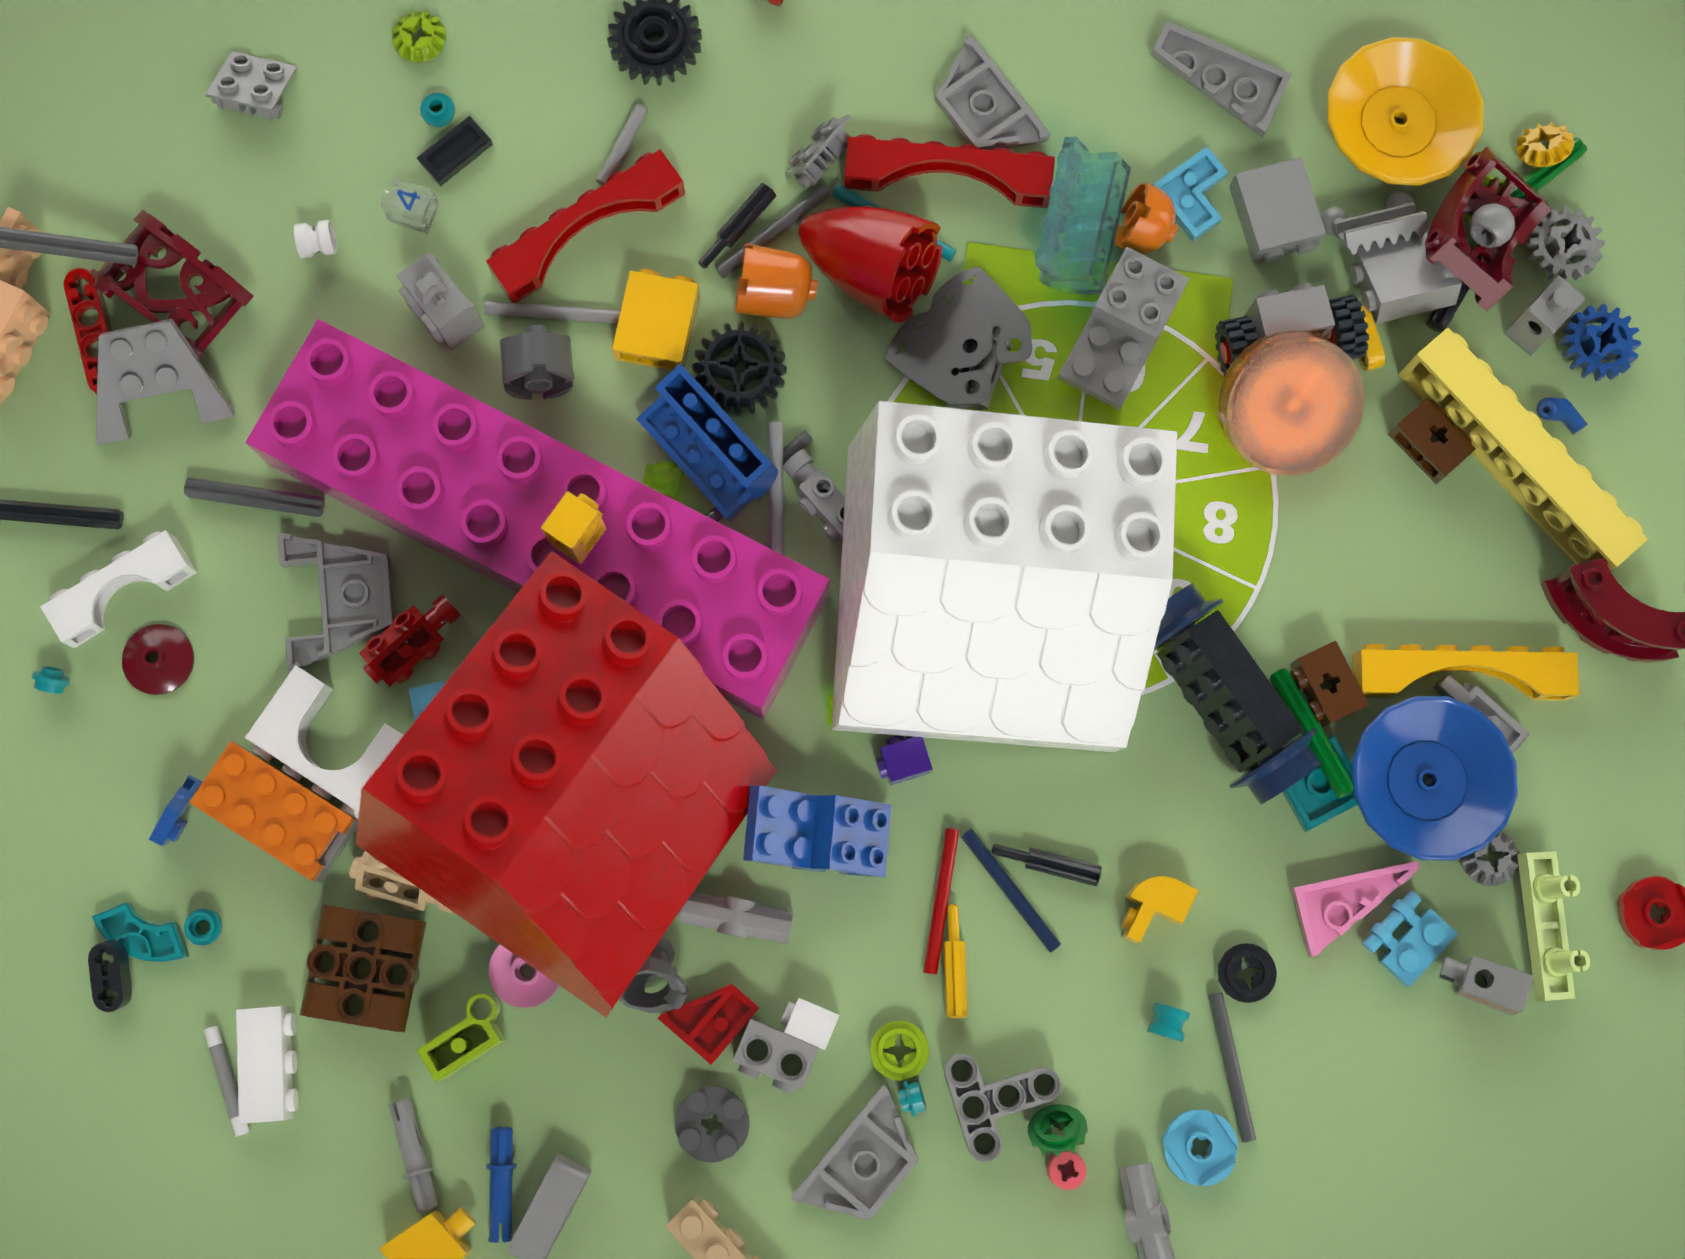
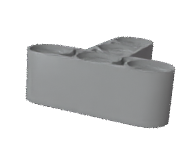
(991, 1106)

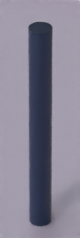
(1010, 890)

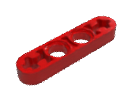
(86, 334)

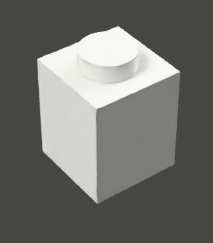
(809, 1022)

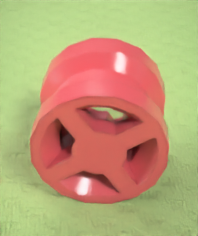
(1061, 1166)

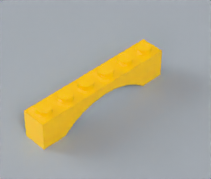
(1536, 674)

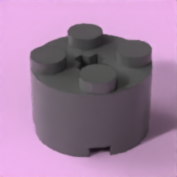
(536, 363)

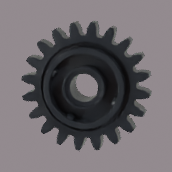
(656, 58)

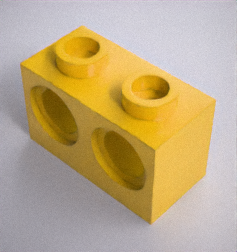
(574, 526)

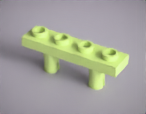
(1546, 926)

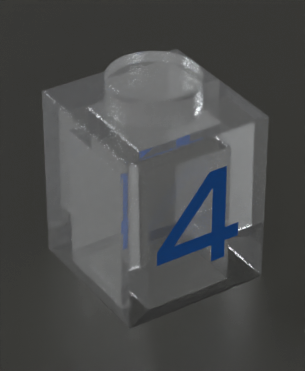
(409, 205)

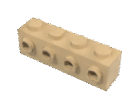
(703, 1234)

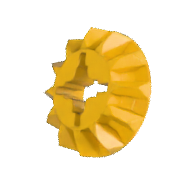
(1533, 152)

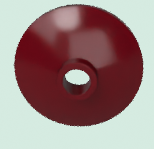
(172, 667)

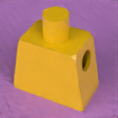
(433, 1238)

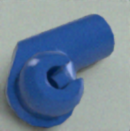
(1561, 410)

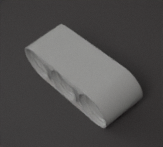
(549, 1209)

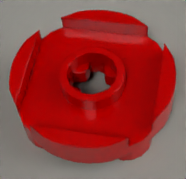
(1635, 908)

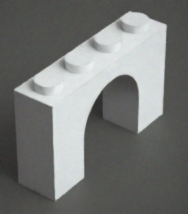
(283, 734)

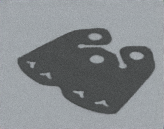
(945, 329)

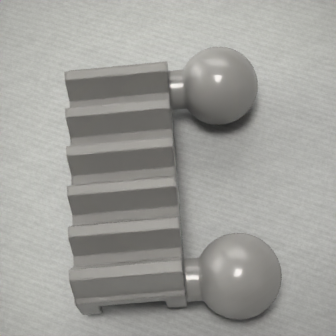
(1375, 227)

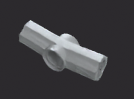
(1146, 1215)

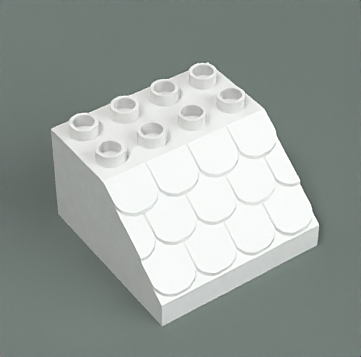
(1001, 576)

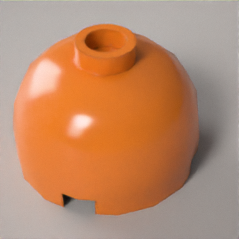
(1147, 220)

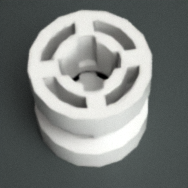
(315, 239)

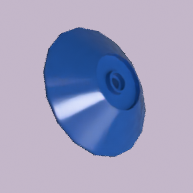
(1469, 771)

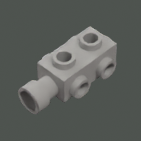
(827, 506)

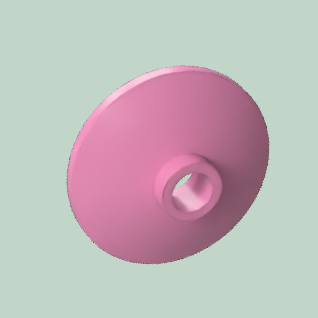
(512, 986)

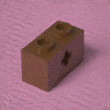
(1436, 458)
(1323, 666)

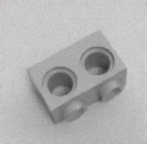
(779, 1045)

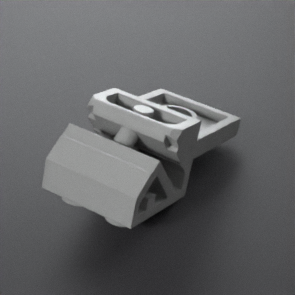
(1123, 328)

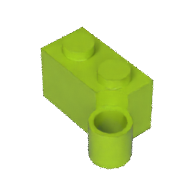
(463, 1042)

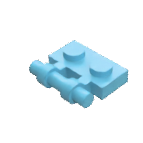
(1417, 946)

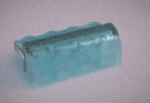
(1081, 219)

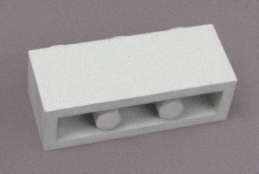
(266, 1064)

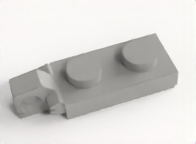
(1475, 697)

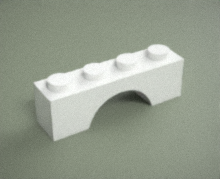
(79, 611)

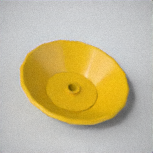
(1421, 87)

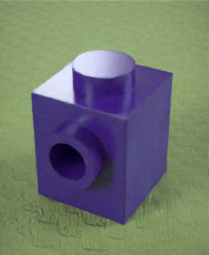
(903, 759)

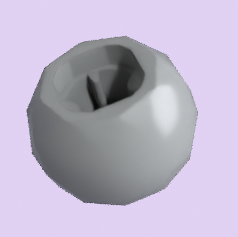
(1492, 225)

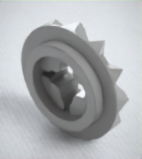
(1504, 868)

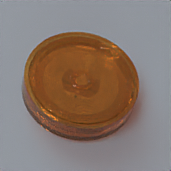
(1291, 402)

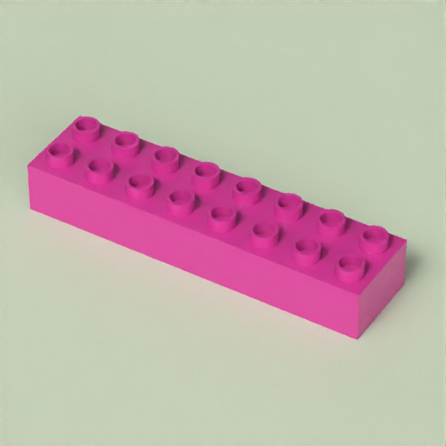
(486, 485)

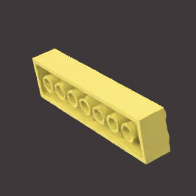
(1523, 454)

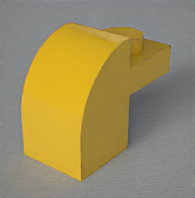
(1156, 896)

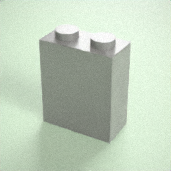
(1277, 210)
(1401, 280)

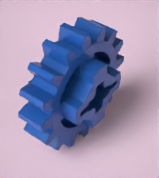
(1585, 343)

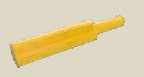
(955, 968)

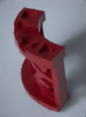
(1447, 240)
(216, 287)
(1611, 618)

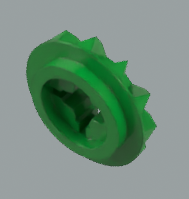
(1063, 1118)

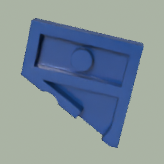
(171, 823)

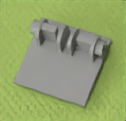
(251, 85)
(827, 145)

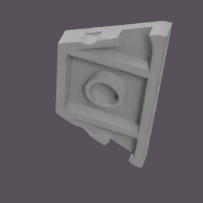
(986, 104)
(862, 1163)

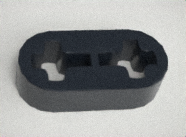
(109, 975)

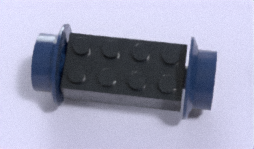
(1233, 696)

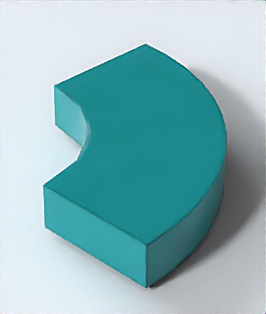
(141, 938)

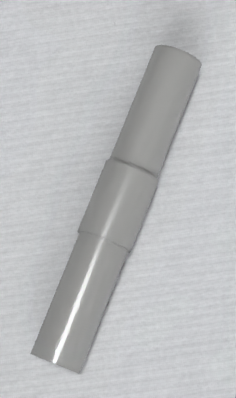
(622, 144)

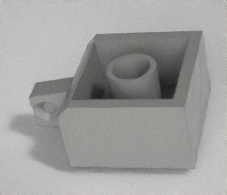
(438, 302)

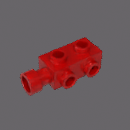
(407, 642)

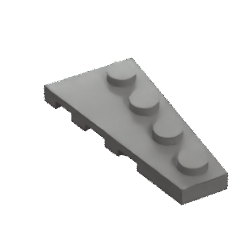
(1227, 77)

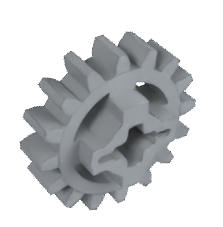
(1579, 244)

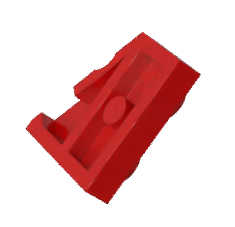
(711, 1021)

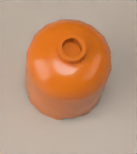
(774, 283)

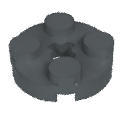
(694, 1136)

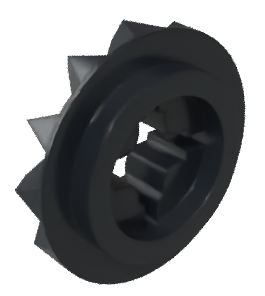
(1261, 982)

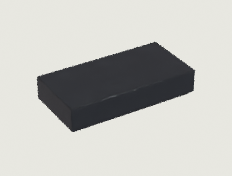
(454, 151)

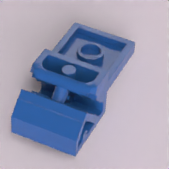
(817, 832)

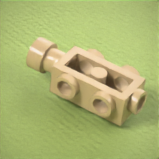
(381, 883)

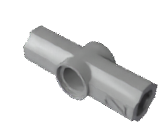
(737, 917)

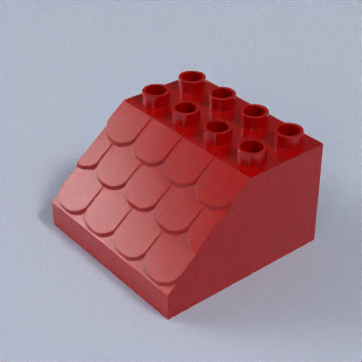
(567, 784)

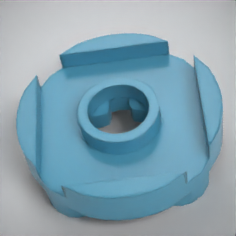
(1221, 1149)

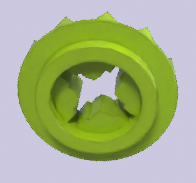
(426, 47)
(912, 1063)

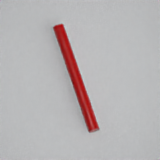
(941, 901)

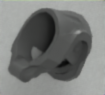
(657, 964)

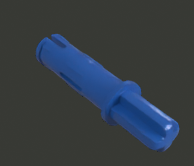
(501, 1175)

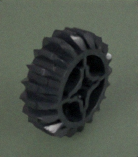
(752, 368)

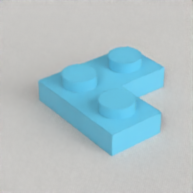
(1186, 189)

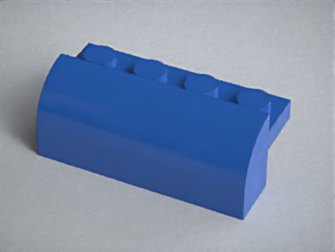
(707, 444)

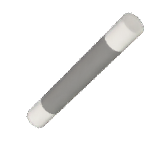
(225, 1078)

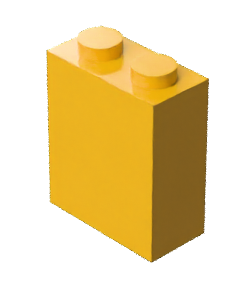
(656, 320)

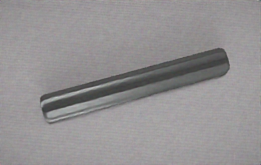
(68, 246)
(254, 497)

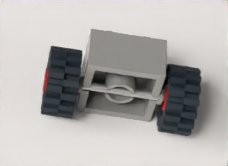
(1300, 309)

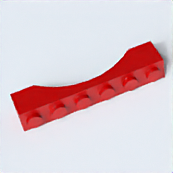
(1017, 176)
(643, 187)

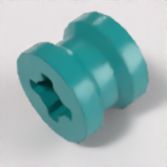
(1168, 1022)

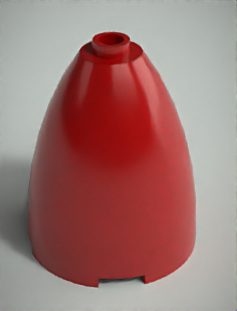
(875, 255)

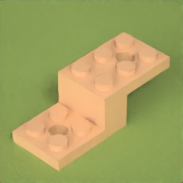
(20, 315)

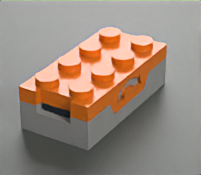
(275, 812)

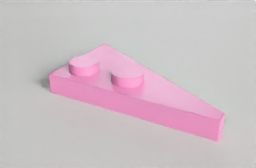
(1334, 905)

